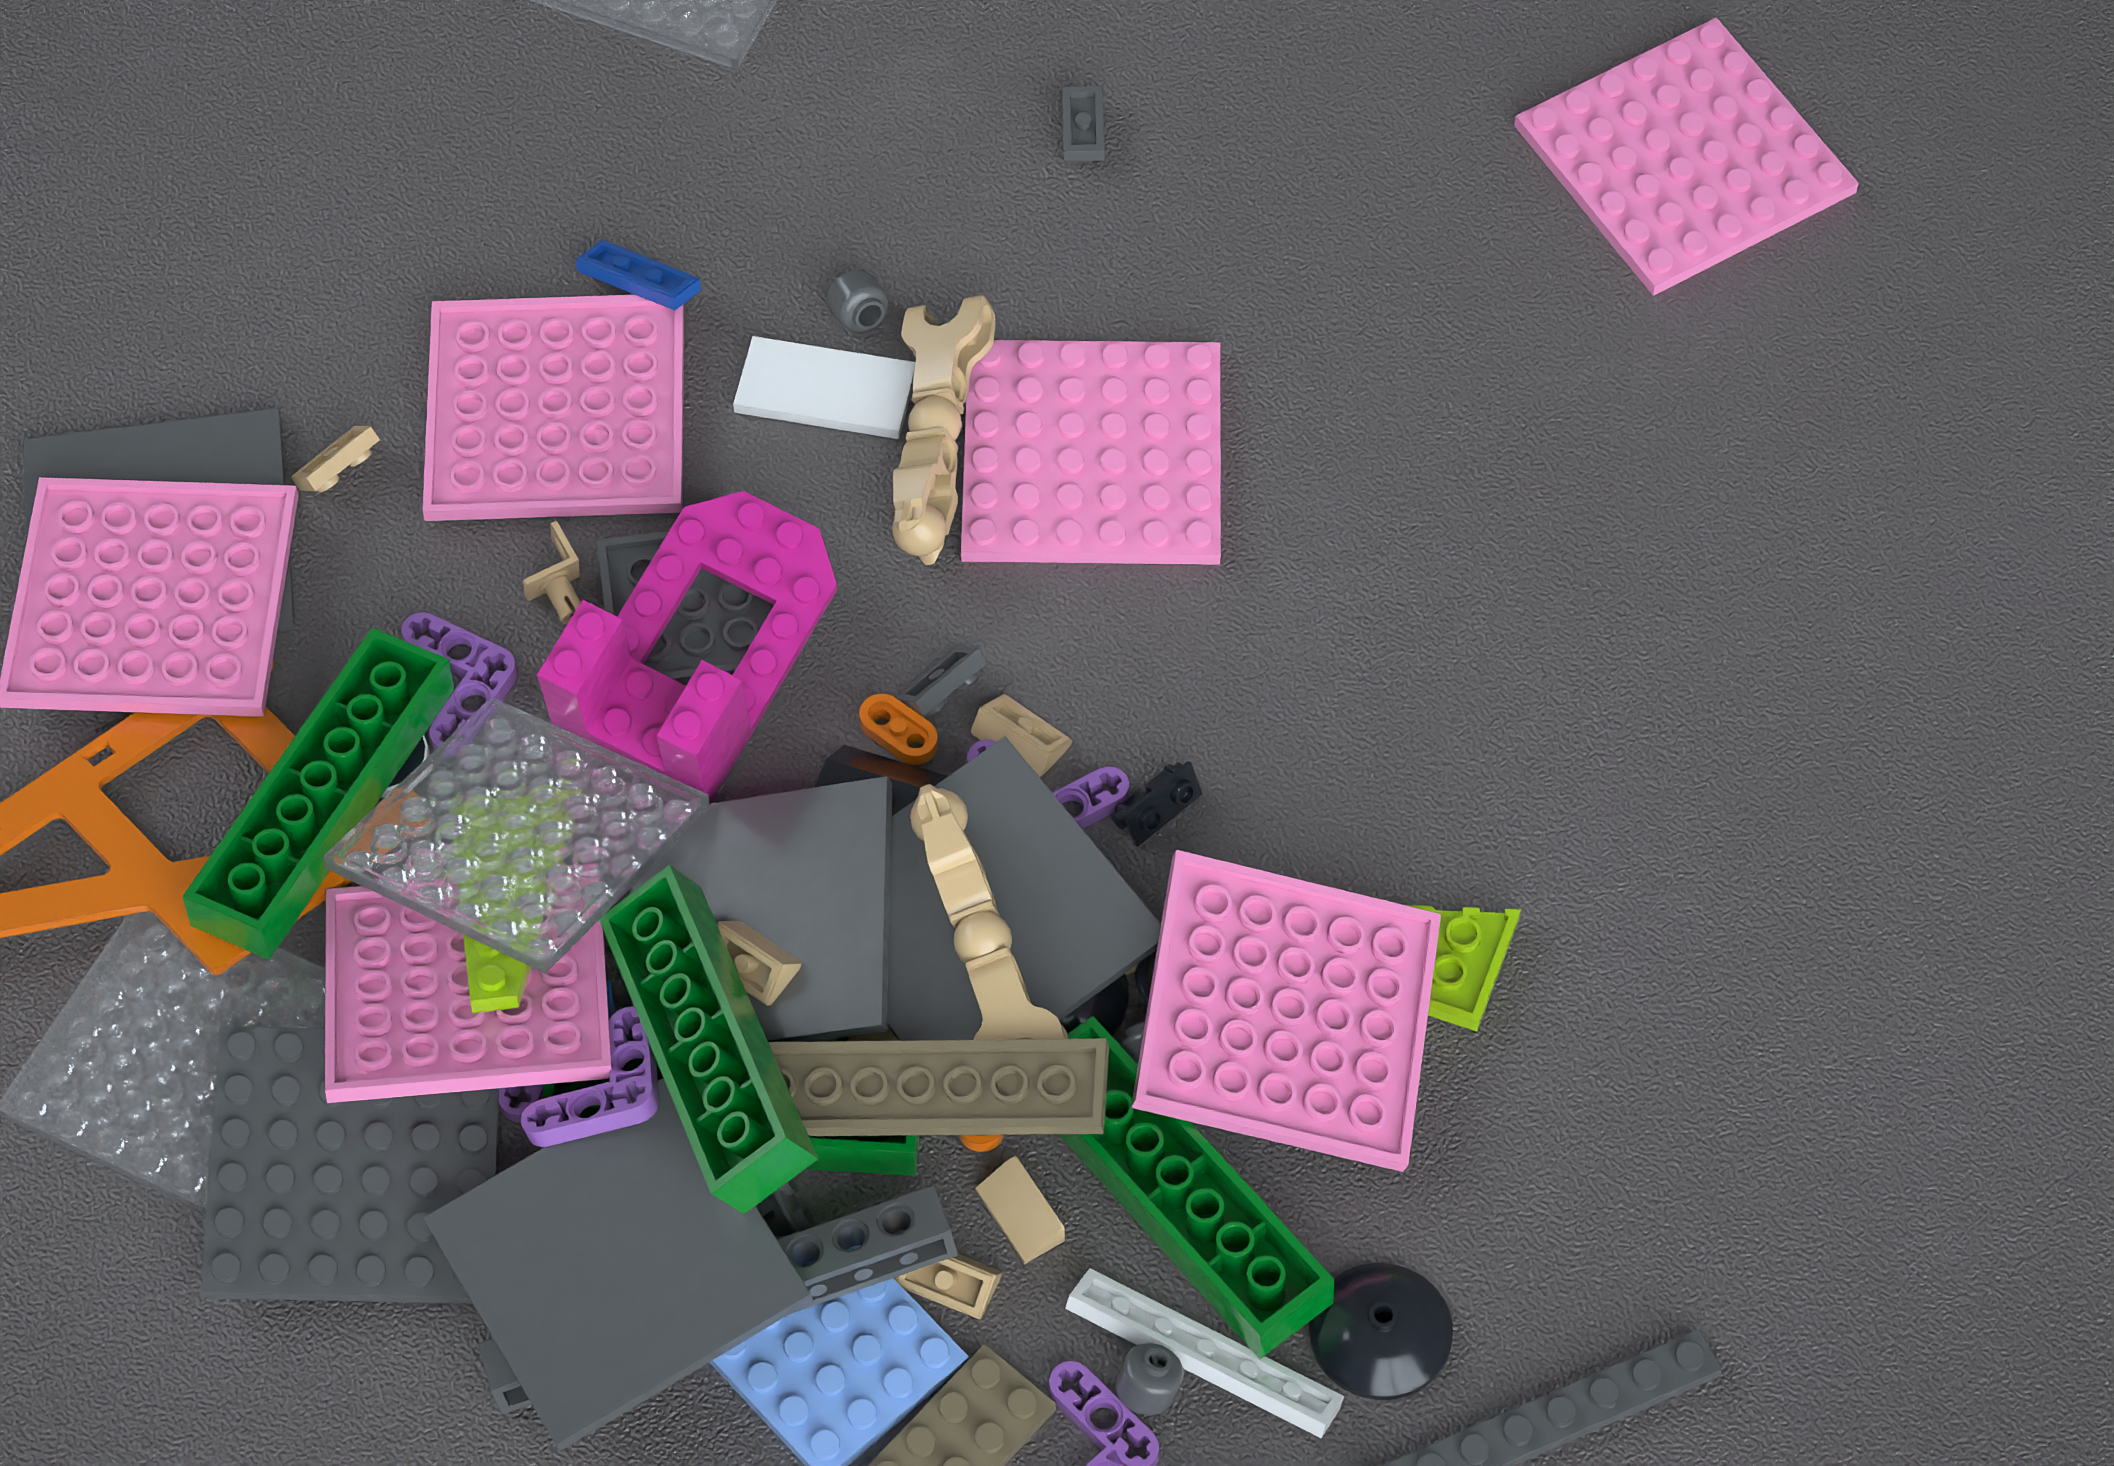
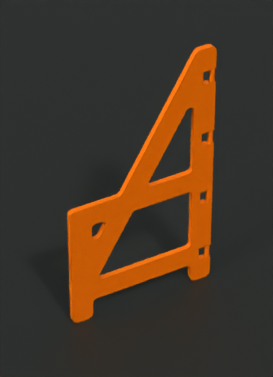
(139, 873)

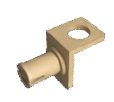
(556, 579)

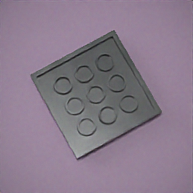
(709, 625)

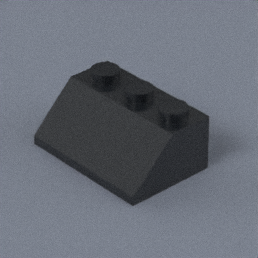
(854, 764)

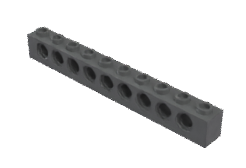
(835, 1270)

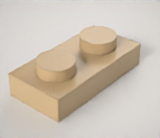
(347, 450)

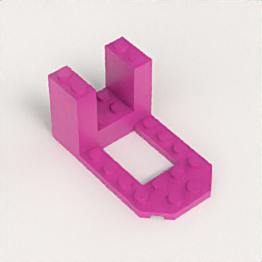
(695, 730)

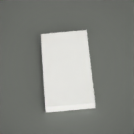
(825, 387)

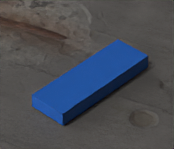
(638, 275)

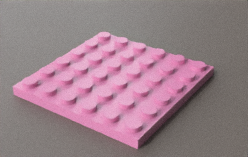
(1685, 155)
(554, 408)
(1093, 453)
(149, 597)
(1287, 1011)
(406, 1020)

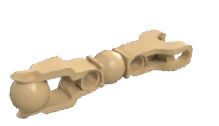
(928, 466)
(980, 933)

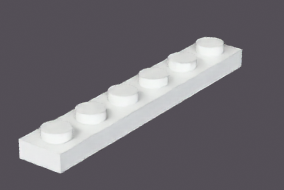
(1206, 1352)

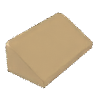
(1030, 735)
(759, 962)
(1021, 1210)
(955, 1283)

